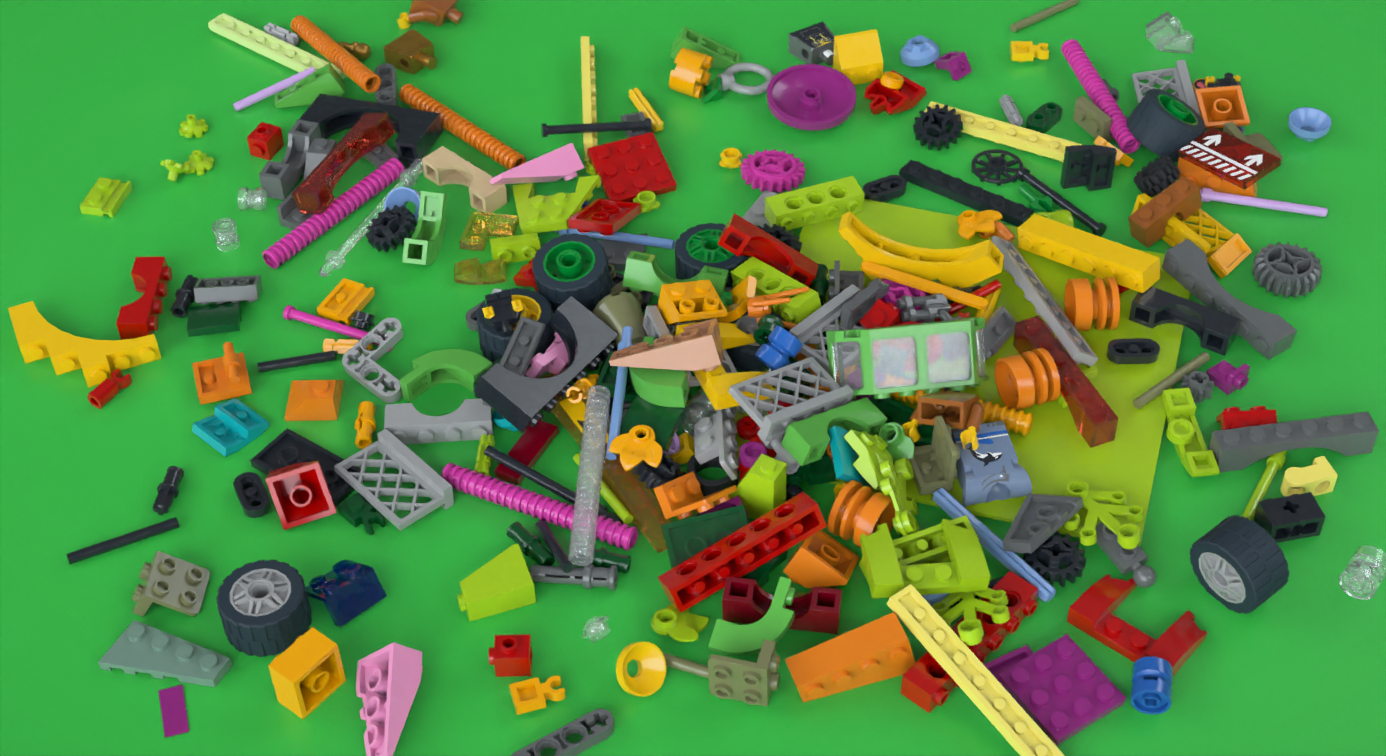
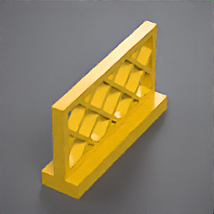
(1179, 231)

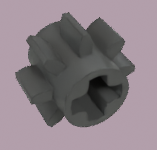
(1199, 385)

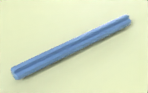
(995, 545)

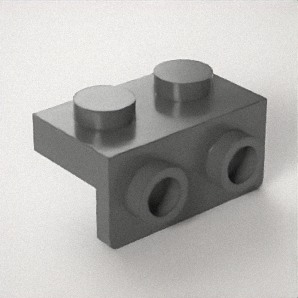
(843, 280)

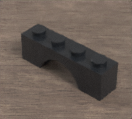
(1159, 307)

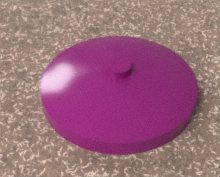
(811, 97)

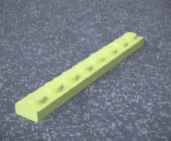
(267, 44)

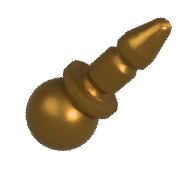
(358, 50)

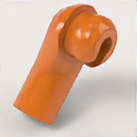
(1001, 231)

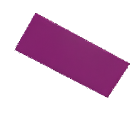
(173, 711)

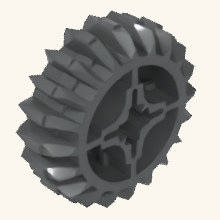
(1287, 269)

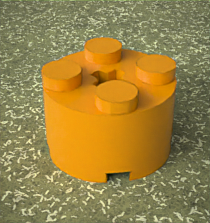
(690, 72)

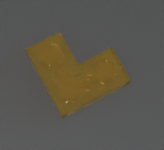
(485, 224)

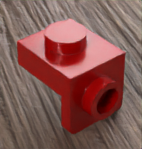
(881, 315)

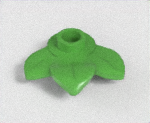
(900, 445)

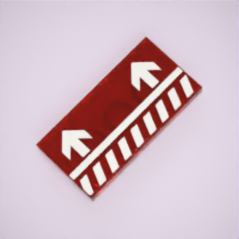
(1229, 158)

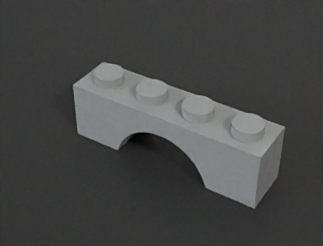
(463, 424)

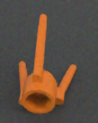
(761, 304)

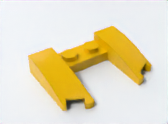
(717, 382)

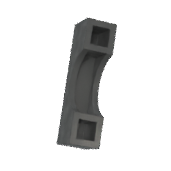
(282, 177)

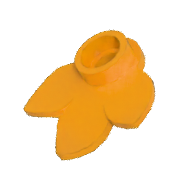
(973, 222)
(635, 449)

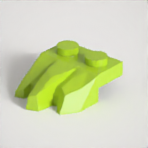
(871, 452)

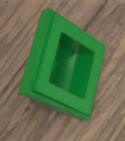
(713, 91)

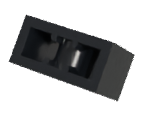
(1290, 517)

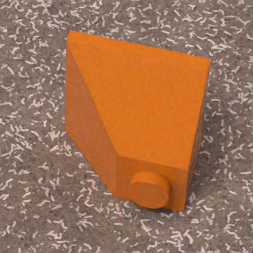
(1222, 106)
(314, 400)
(821, 562)

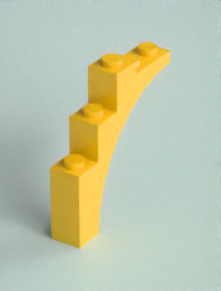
(951, 266)
(69, 352)

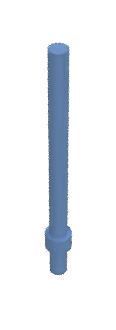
(627, 238)
(619, 393)

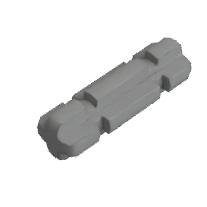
(282, 34)
(1010, 110)

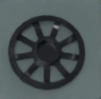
(996, 166)

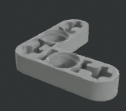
(367, 361)

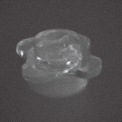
(596, 628)

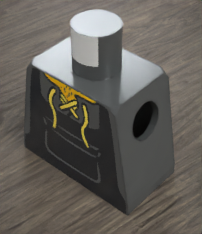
(812, 44)

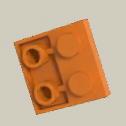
(222, 376)

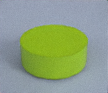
(1180, 431)

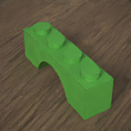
(645, 274)
(809, 437)

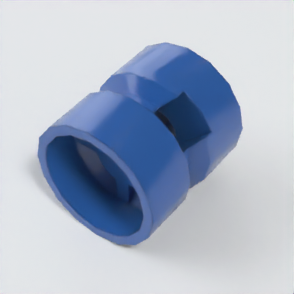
(779, 349)
(1151, 685)

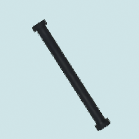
(596, 127)
(1097, 228)

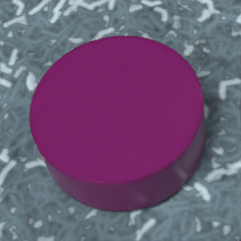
(750, 453)

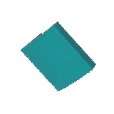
(230, 427)
(844, 457)

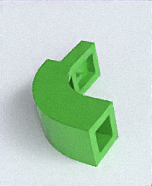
(429, 232)
(443, 367)
(660, 386)
(748, 639)

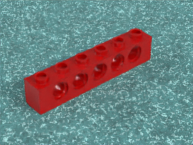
(742, 551)
(930, 684)

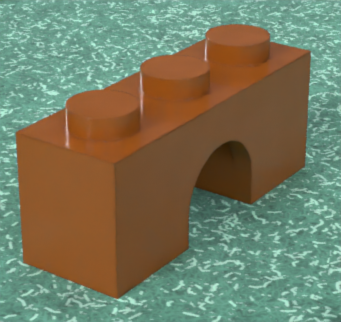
(1149, 221)

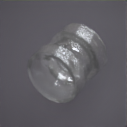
(252, 199)
(226, 235)

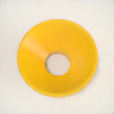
(650, 669)

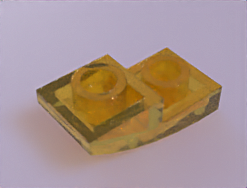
(474, 273)

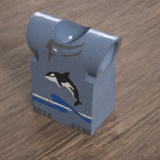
(992, 468)

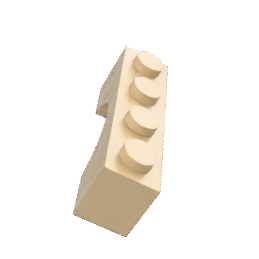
(447, 167)

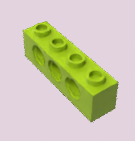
(814, 203)
(773, 281)
(923, 546)

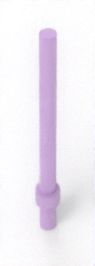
(1208, 195)

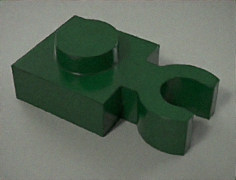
(815, 472)
(360, 511)

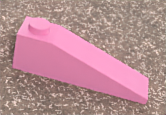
(547, 168)
(387, 688)

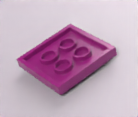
(1061, 689)

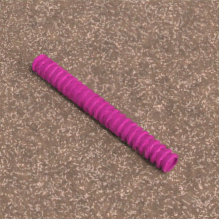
(1099, 94)
(336, 212)
(537, 505)

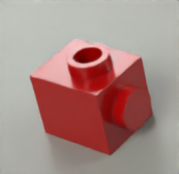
(265, 141)
(511, 655)

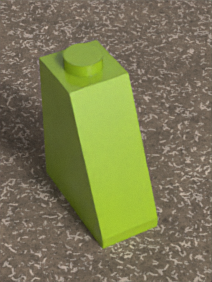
(762, 486)
(497, 586)

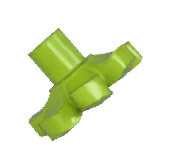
(193, 127)
(199, 162)
(174, 169)

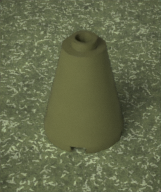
(621, 312)

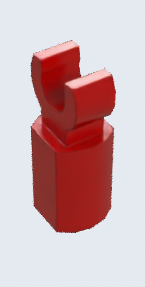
(109, 389)

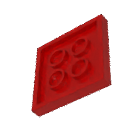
(632, 167)

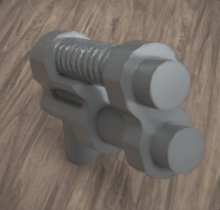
(932, 307)

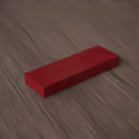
(528, 450)

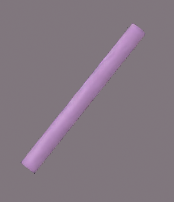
(271, 90)

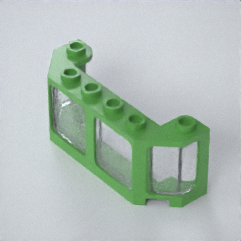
(909, 357)

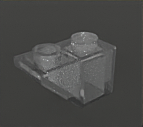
(1169, 35)

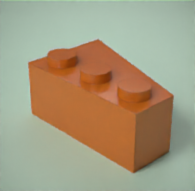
(1208, 180)

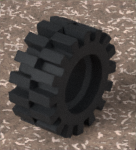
(1156, 176)

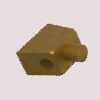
(410, 53)

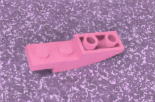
(553, 360)

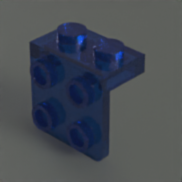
(347, 590)

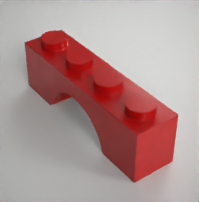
(747, 239)
(151, 279)

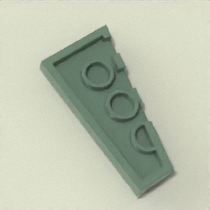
(164, 655)

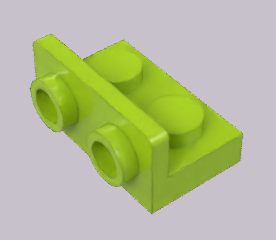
(515, 248)

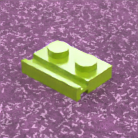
(106, 197)

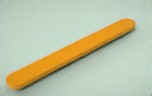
(924, 285)

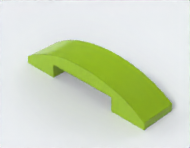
(1194, 456)

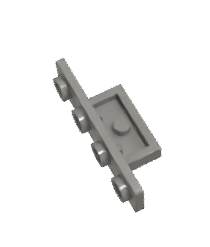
(716, 437)

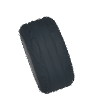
(743, 356)

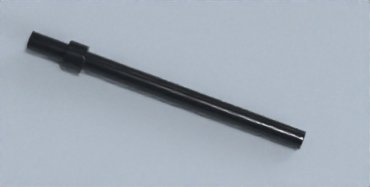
(541, 480)

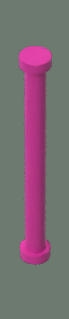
(291, 313)

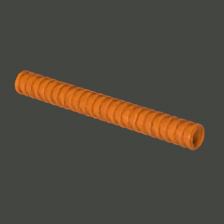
(336, 54)
(463, 128)

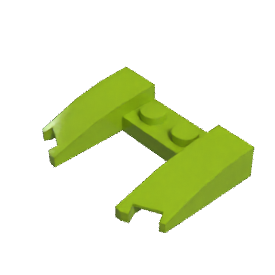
(963, 574)

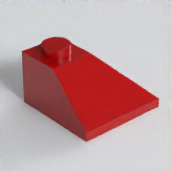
(300, 493)

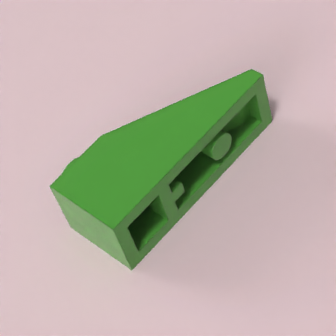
(722, 55)
(306, 90)

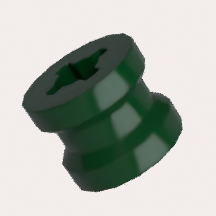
(765, 327)

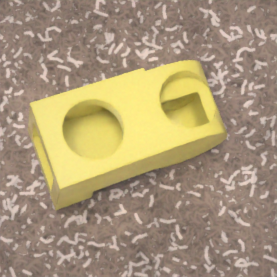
(1317, 479)

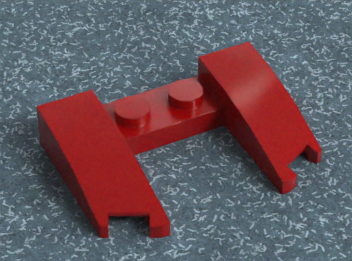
(1094, 617)

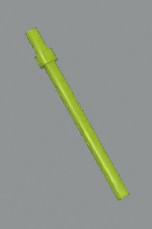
(1274, 463)

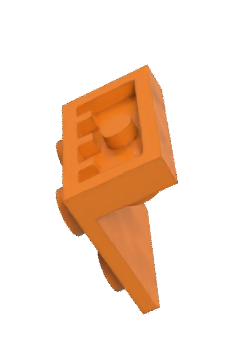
(684, 495)

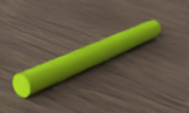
(611, 498)

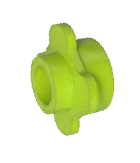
(647, 201)

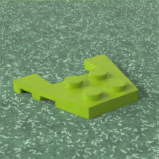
(553, 211)

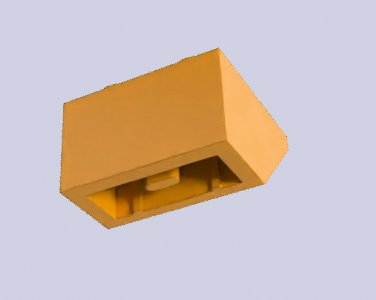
(690, 302)

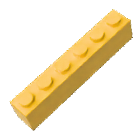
(1089, 253)

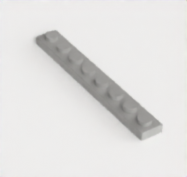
(1045, 304)

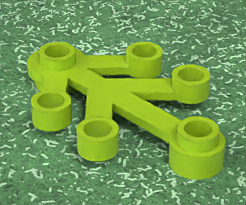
(895, 486)
(1127, 534)
(971, 628)

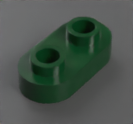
(1044, 117)

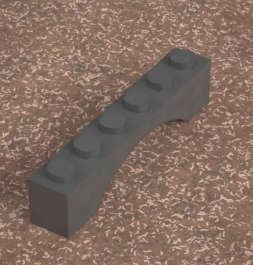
(1261, 329)
(1243, 446)

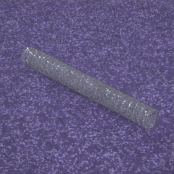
(589, 476)

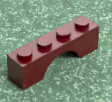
(814, 612)

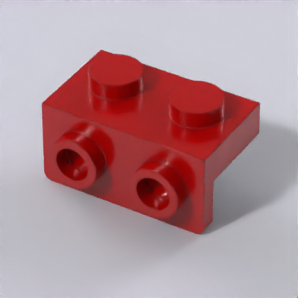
(1257, 415)

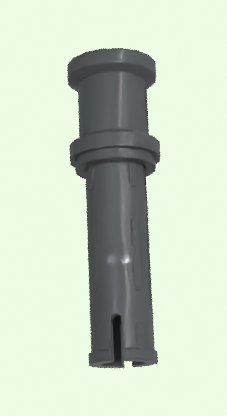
(587, 576)

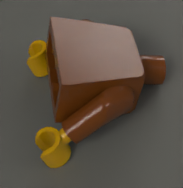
(431, 11)
(956, 408)

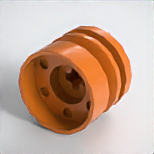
(1093, 303)
(1027, 379)
(859, 512)

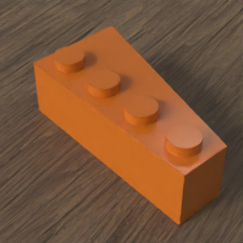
(852, 659)

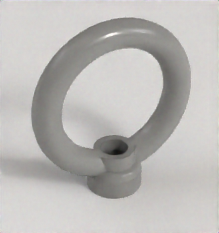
(728, 79)

